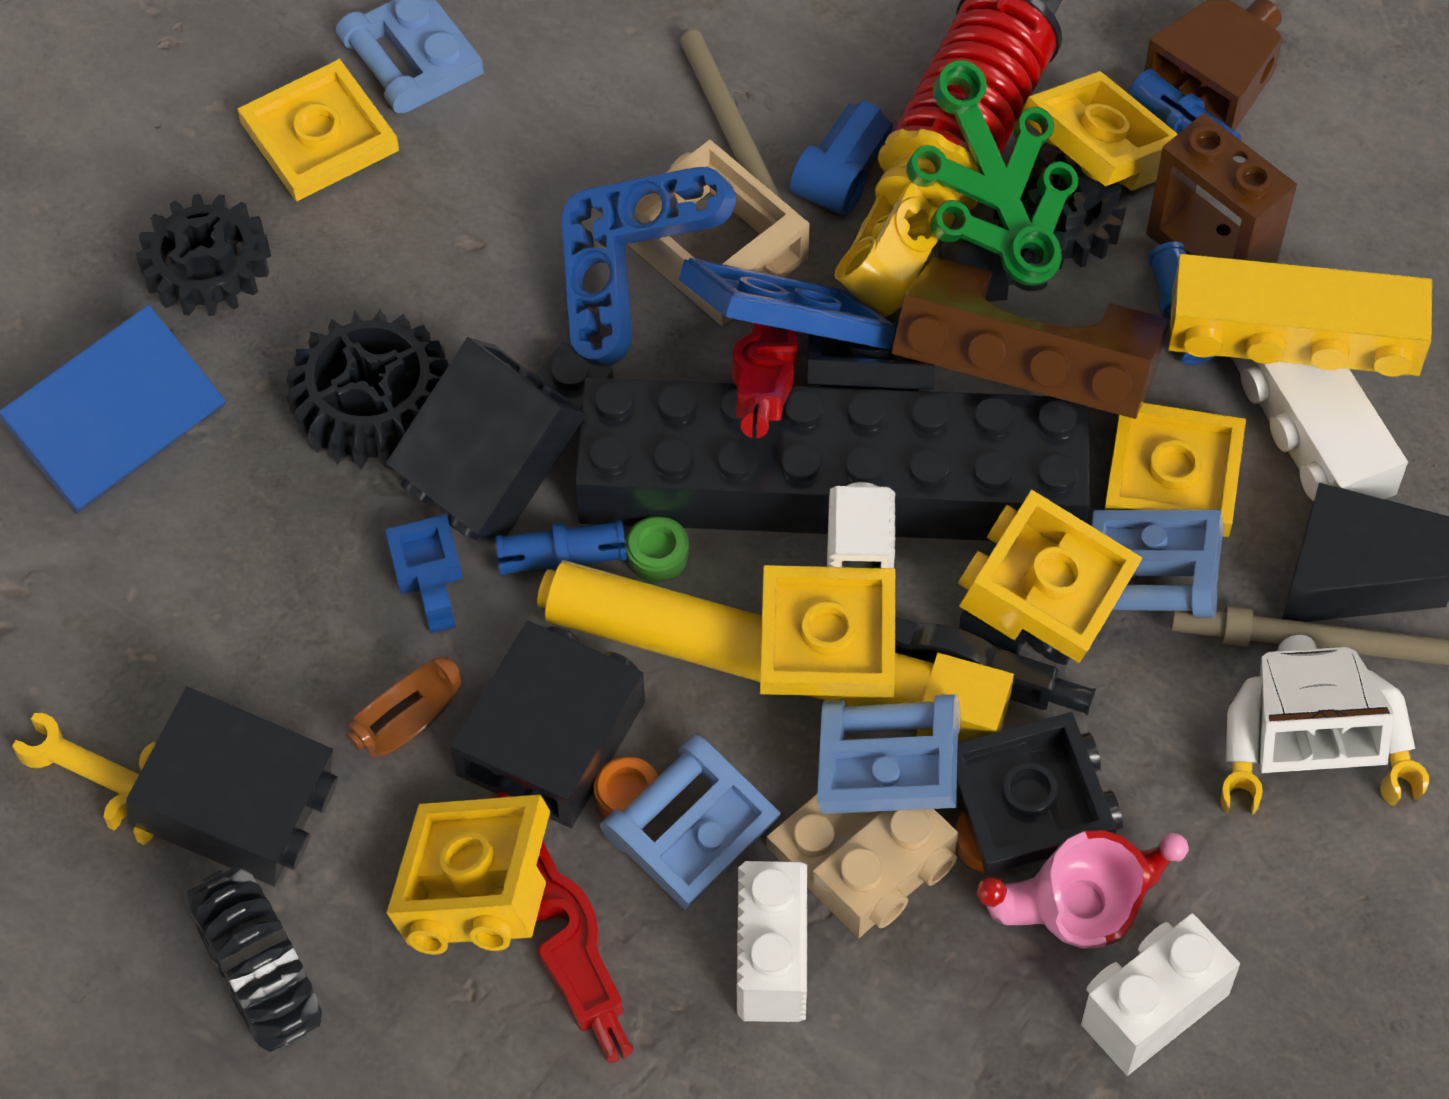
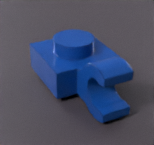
(425, 561)

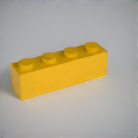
(1301, 315)

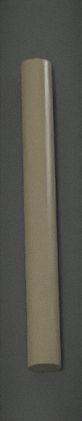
(725, 107)

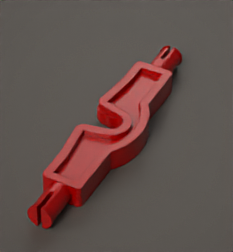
(764, 375)
(575, 960)

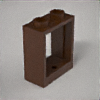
(1250, 189)

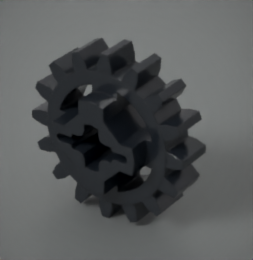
(1087, 203)
(204, 254)

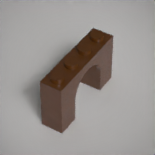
(1095, 365)

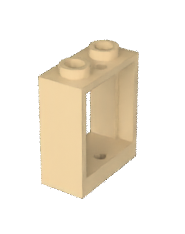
(782, 231)

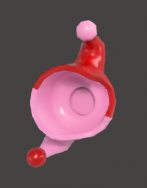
(1085, 889)

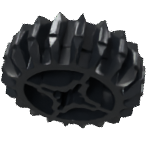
(378, 371)
(254, 958)

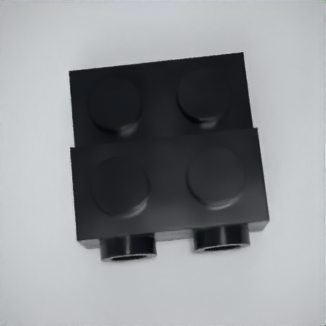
(1032, 791)

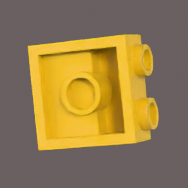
(1104, 130)
(1048, 577)
(471, 873)

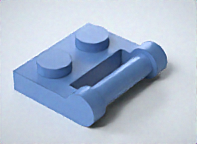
(426, 42)
(1170, 546)
(888, 771)
(706, 836)

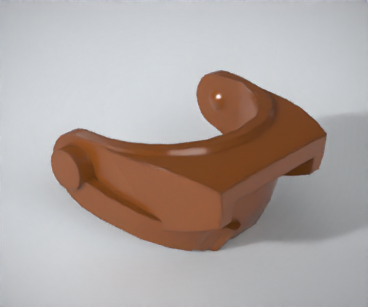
(434, 689)

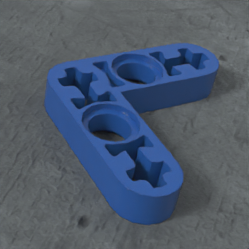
(620, 228)

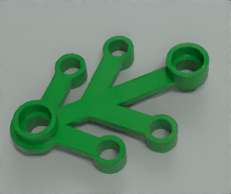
(996, 184)

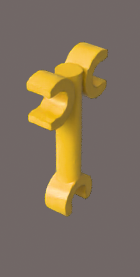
(86, 764)

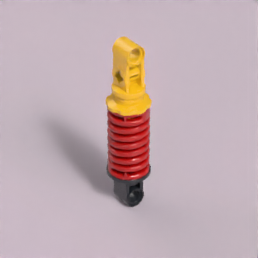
(1012, 48)

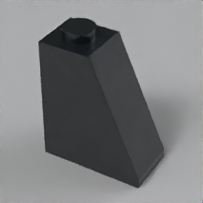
(1368, 558)

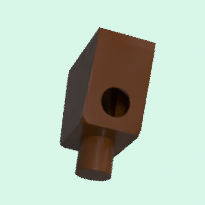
(1220, 55)

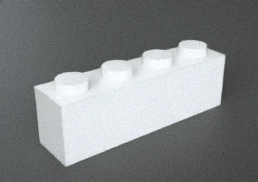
(1325, 426)

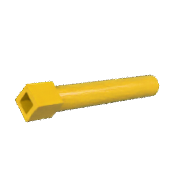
(732, 640)

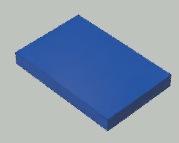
(786, 303)
(111, 408)

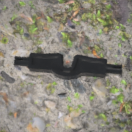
(1033, 681)

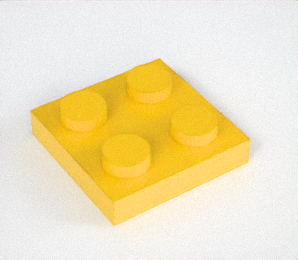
(318, 130)
(1176, 462)
(828, 631)

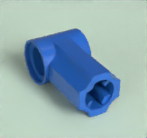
(838, 168)

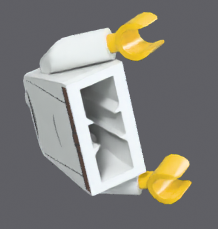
(1317, 714)

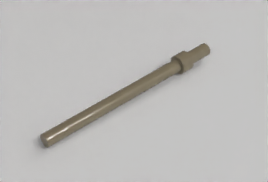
(1239, 626)

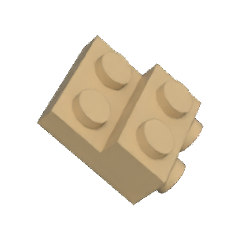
(866, 860)

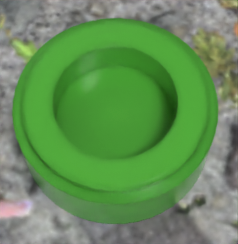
(657, 549)

